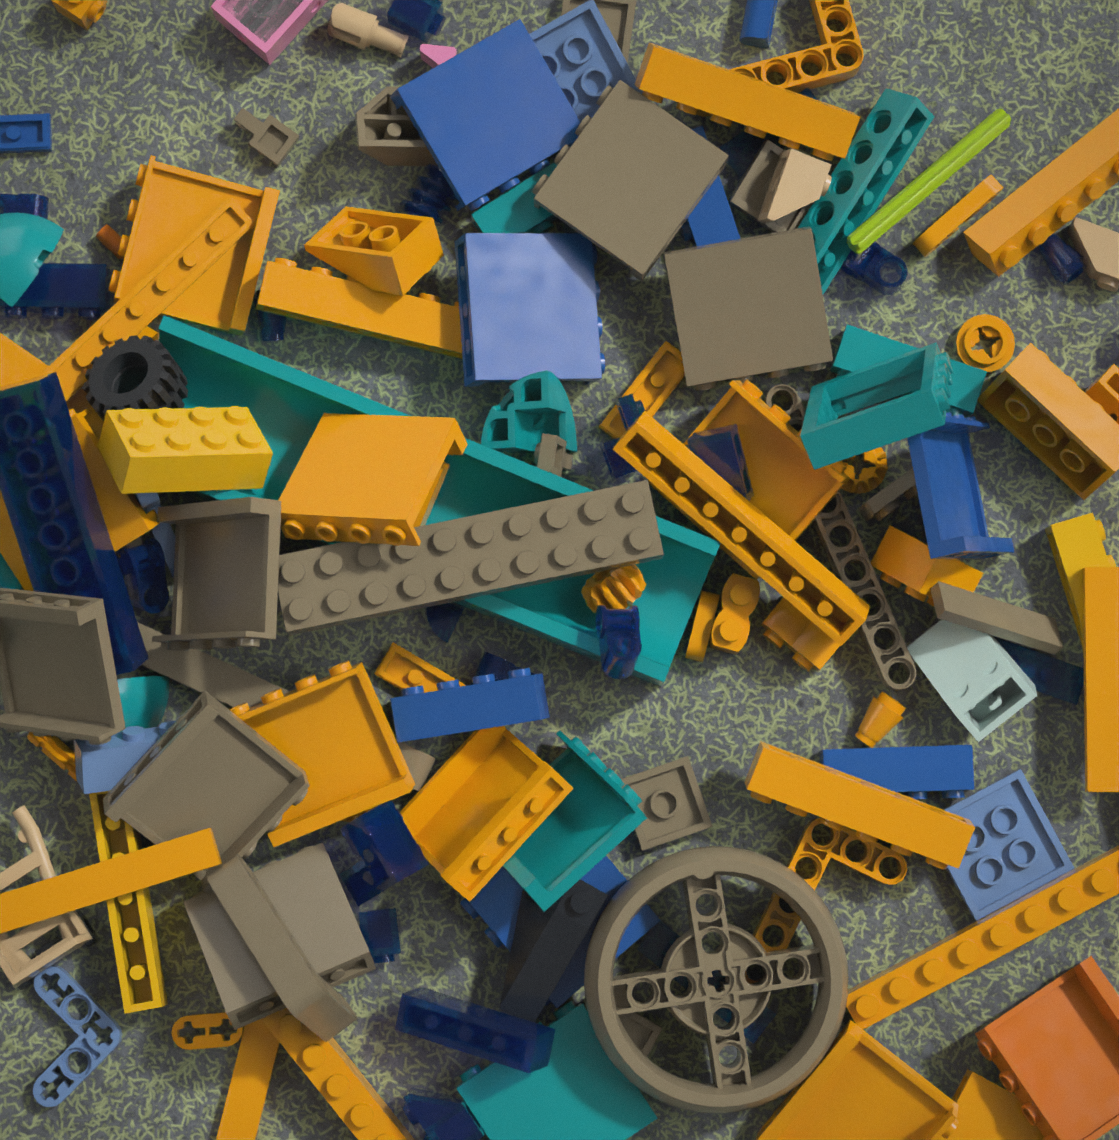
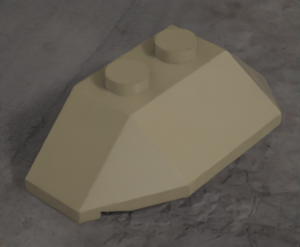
(389, 133)

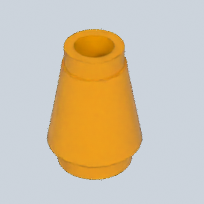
(879, 719)

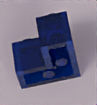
(383, 852)

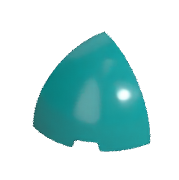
(23, 248)
(530, 408)
(143, 700)

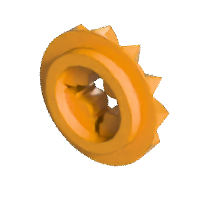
(990, 327)
(869, 477)

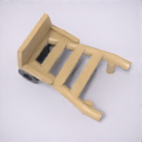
(73, 925)

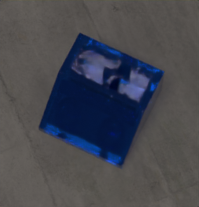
(441, 1115)

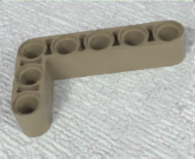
(277, 951)

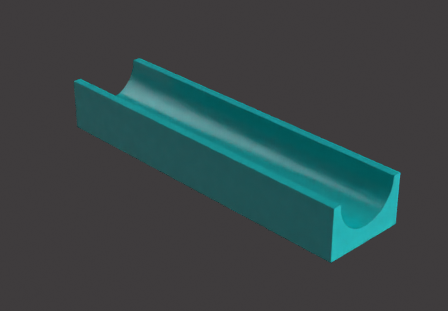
(480, 481)

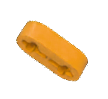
(702, 626)
(206, 1040)

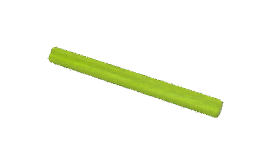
(928, 181)

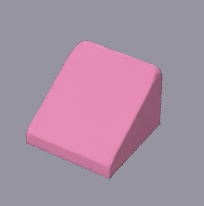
(436, 55)

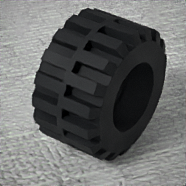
(128, 365)

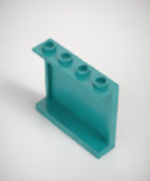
(579, 829)
(568, 1100)

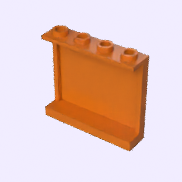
(1062, 1054)

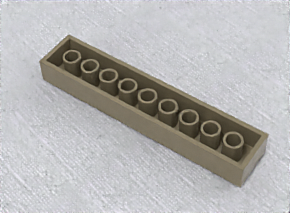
(470, 558)

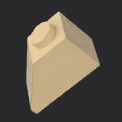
(794, 184)
(1099, 250)

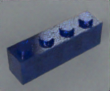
(65, 289)
(475, 1029)

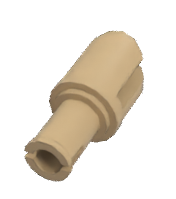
(364, 30)

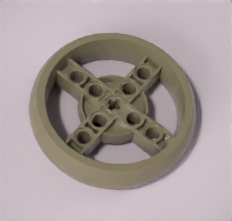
(819, 963)

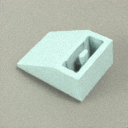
(972, 675)

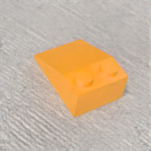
(378, 247)

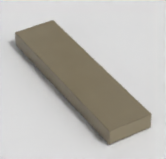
(996, 618)

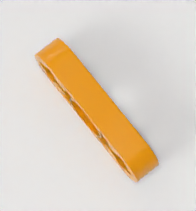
(961, 212)

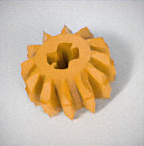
(614, 588)

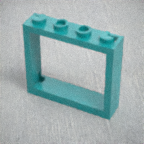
(837, 439)

